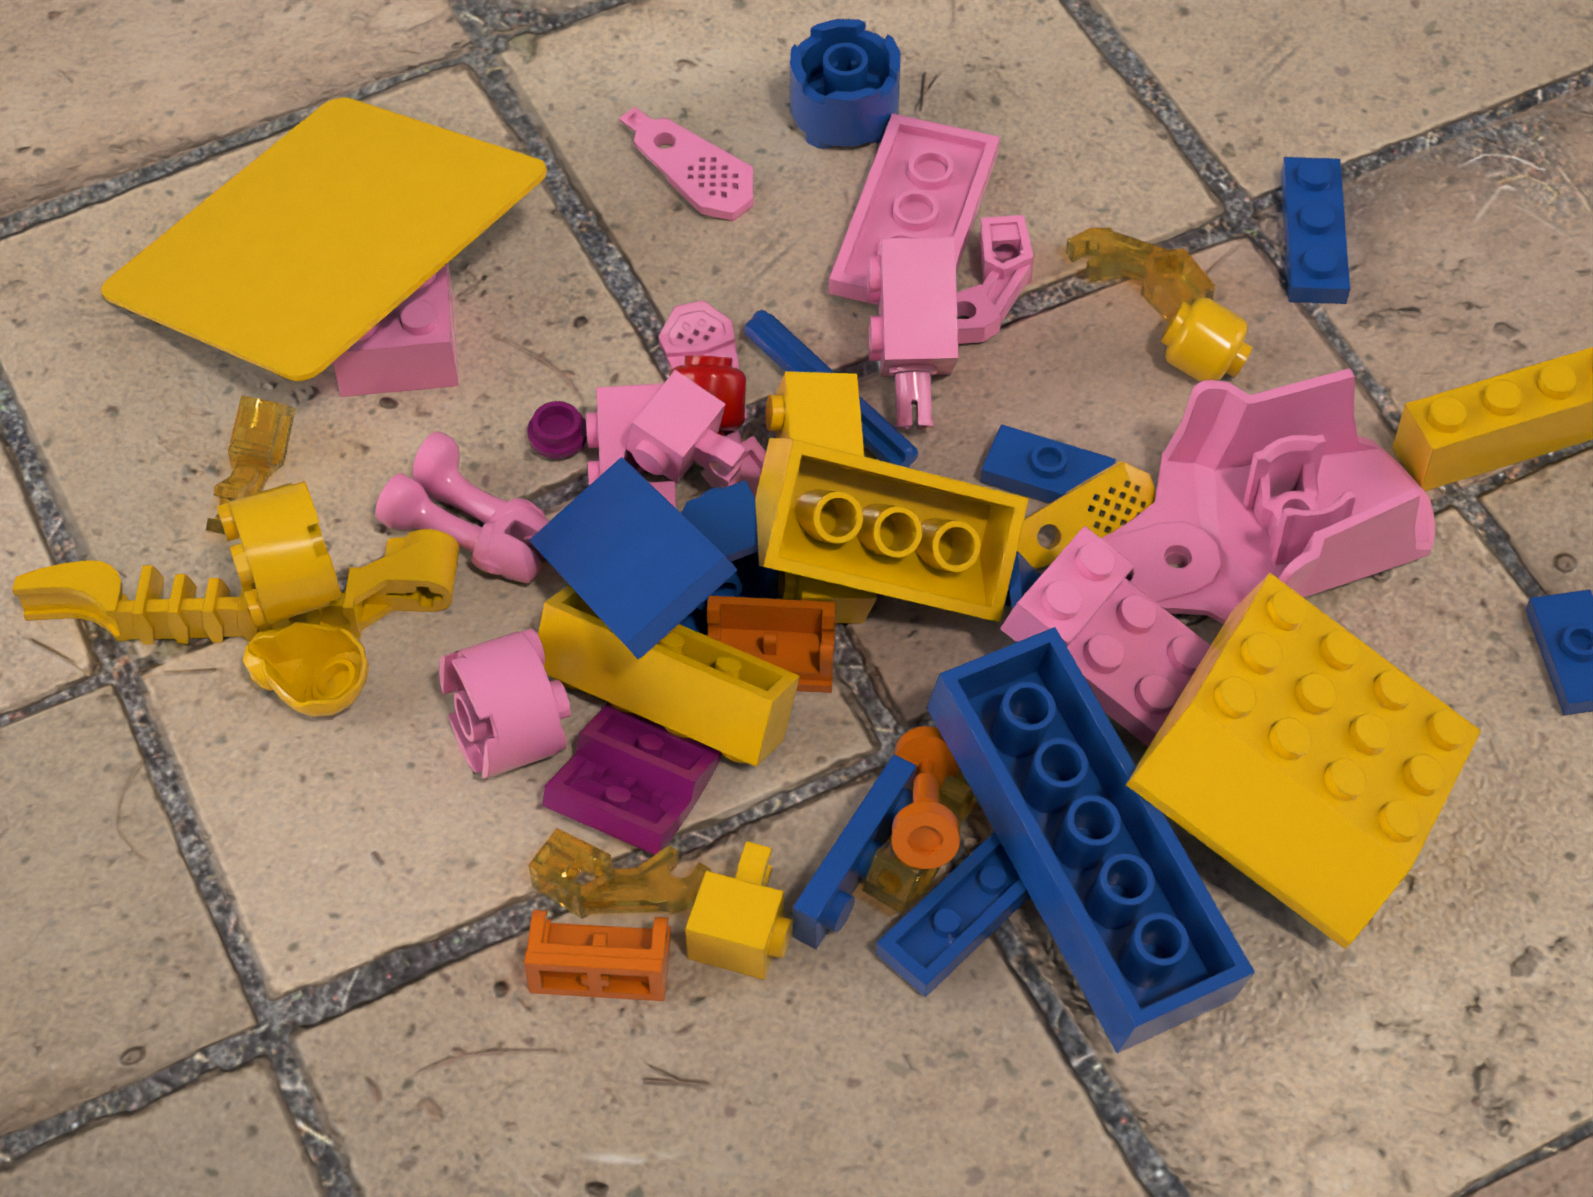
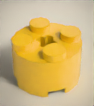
(280, 553)

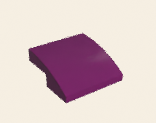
(631, 779)

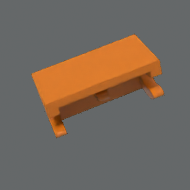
(781, 632)
(597, 959)

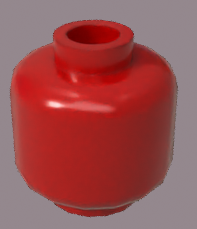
(722, 381)

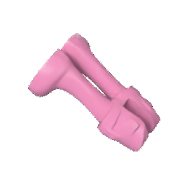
(498, 546)

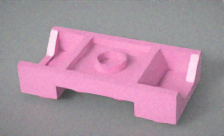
(1118, 636)

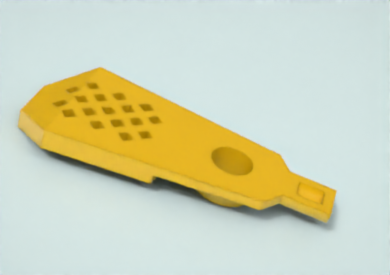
(1071, 511)

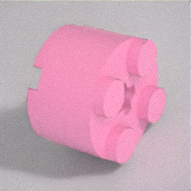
(504, 703)

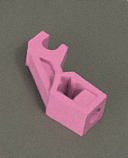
(1005, 271)

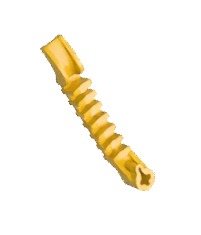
(411, 576)

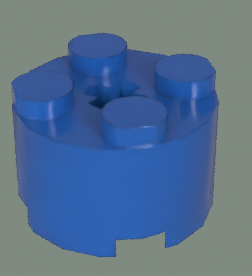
(844, 84)

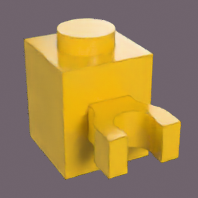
(739, 919)

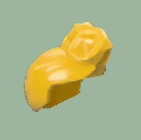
(309, 666)

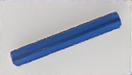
(794, 356)

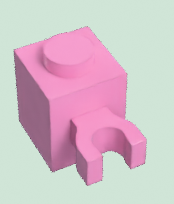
(682, 428)

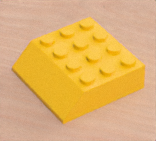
(1306, 760)

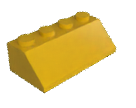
(886, 528)

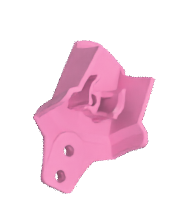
(1275, 491)

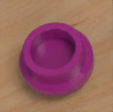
(557, 430)

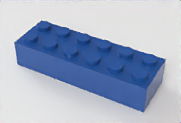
(1085, 843)

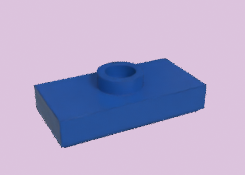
(1038, 465)
(1565, 640)

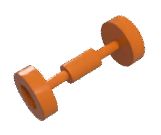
(926, 831)

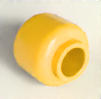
(1206, 340)

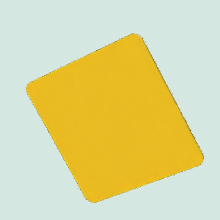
(322, 236)

